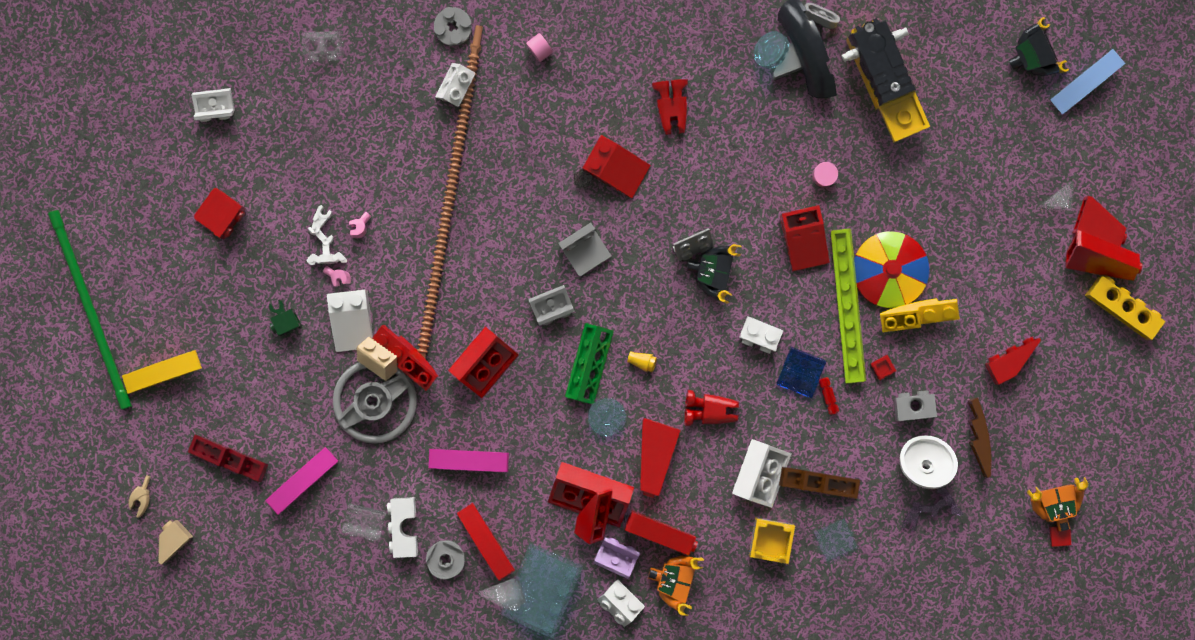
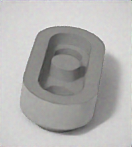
(821, 16)

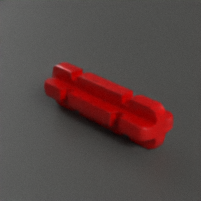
(829, 396)

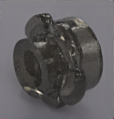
(582, 183)

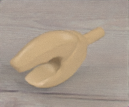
(142, 495)

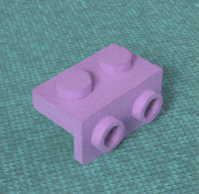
(616, 557)

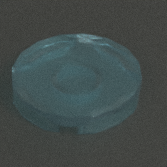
(771, 49)
(606, 416)

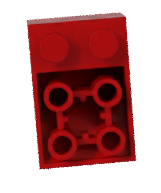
(805, 238)

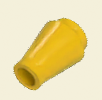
(643, 361)

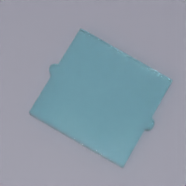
(835, 539)

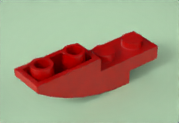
(408, 357)

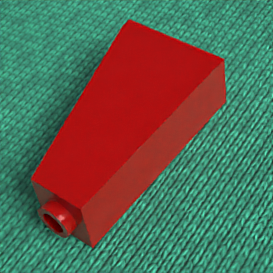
(1102, 257)
(656, 454)
(660, 533)

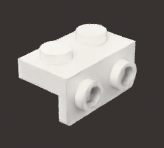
(213, 104)
(620, 603)

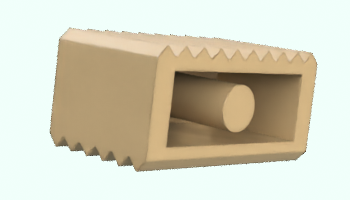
(377, 358)

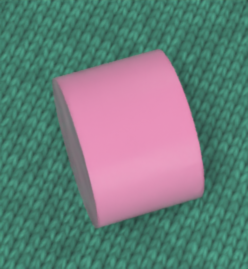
(539, 47)
(825, 174)

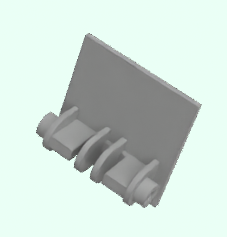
(692, 245)

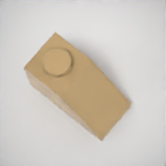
(172, 540)

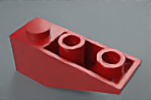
(1008, 365)

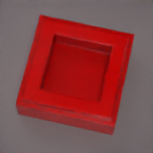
(883, 367)
(1059, 538)

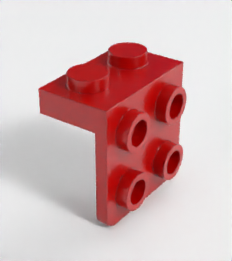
(220, 213)

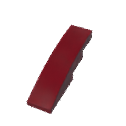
(228, 458)

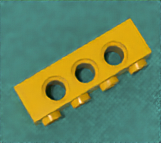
(1098, 294)

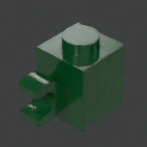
(285, 320)

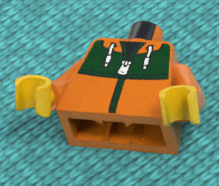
(1059, 503)
(675, 581)

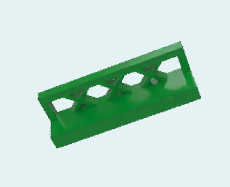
(586, 362)

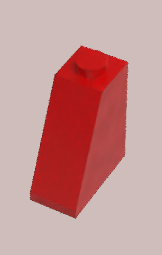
(1099, 222)

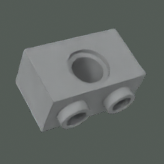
(926, 408)

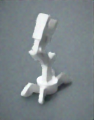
(326, 257)

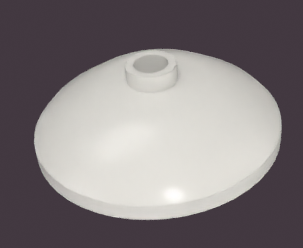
(934, 455)

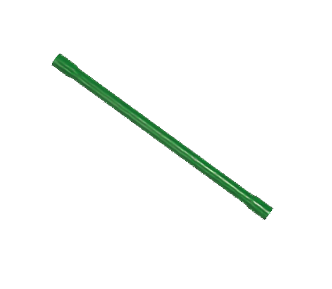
(120, 392)

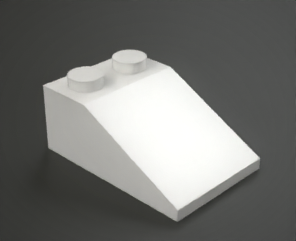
(349, 319)

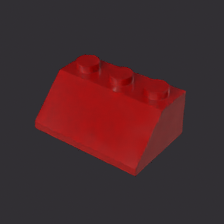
(483, 362)

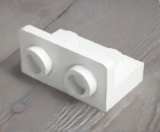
(455, 84)
(760, 334)

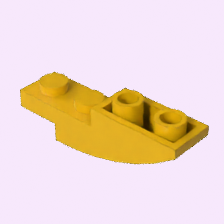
(918, 313)

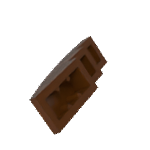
(980, 445)
(819, 482)

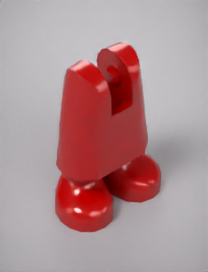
(672, 108)
(713, 409)

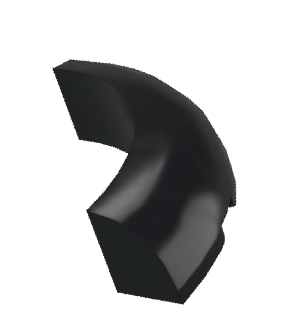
(808, 48)

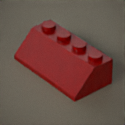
(577, 486)

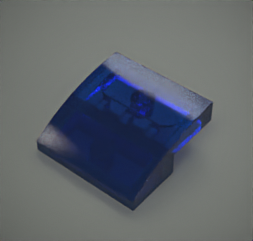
(801, 372)

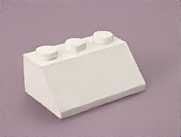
(761, 473)

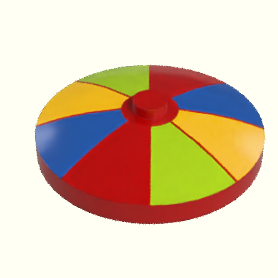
(891, 269)

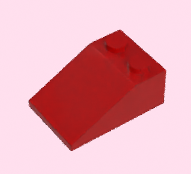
(616, 166)

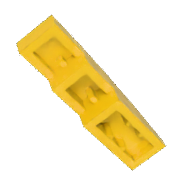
(161, 372)

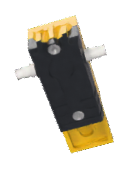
(886, 77)

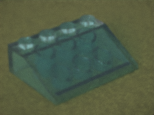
(547, 588)

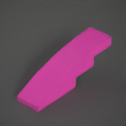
(468, 460)
(301, 481)

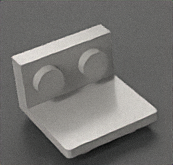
(584, 249)

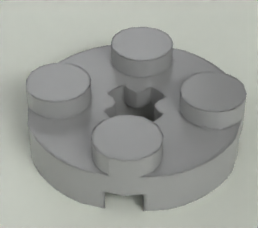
(462, 22)
(455, 554)

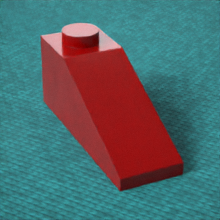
(593, 518)

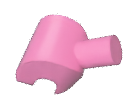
(361, 229)
(337, 275)

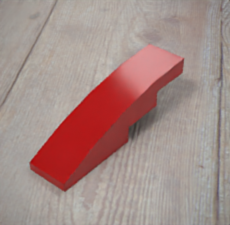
(486, 542)

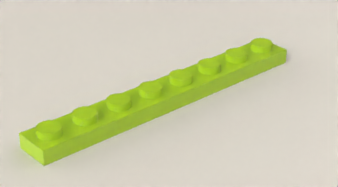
(848, 306)

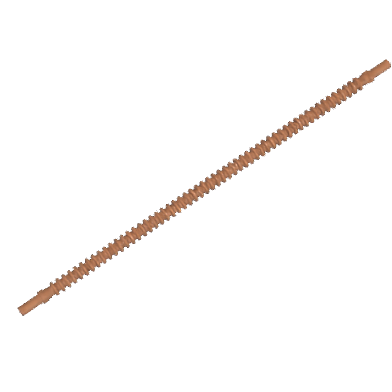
(475, 48)

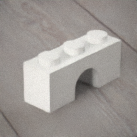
(401, 544)

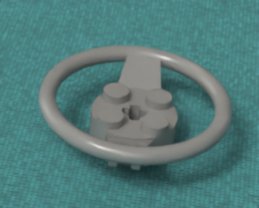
(361, 410)

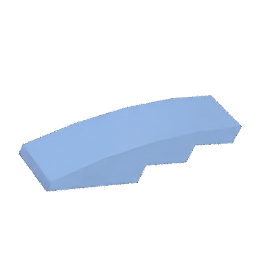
(1087, 81)

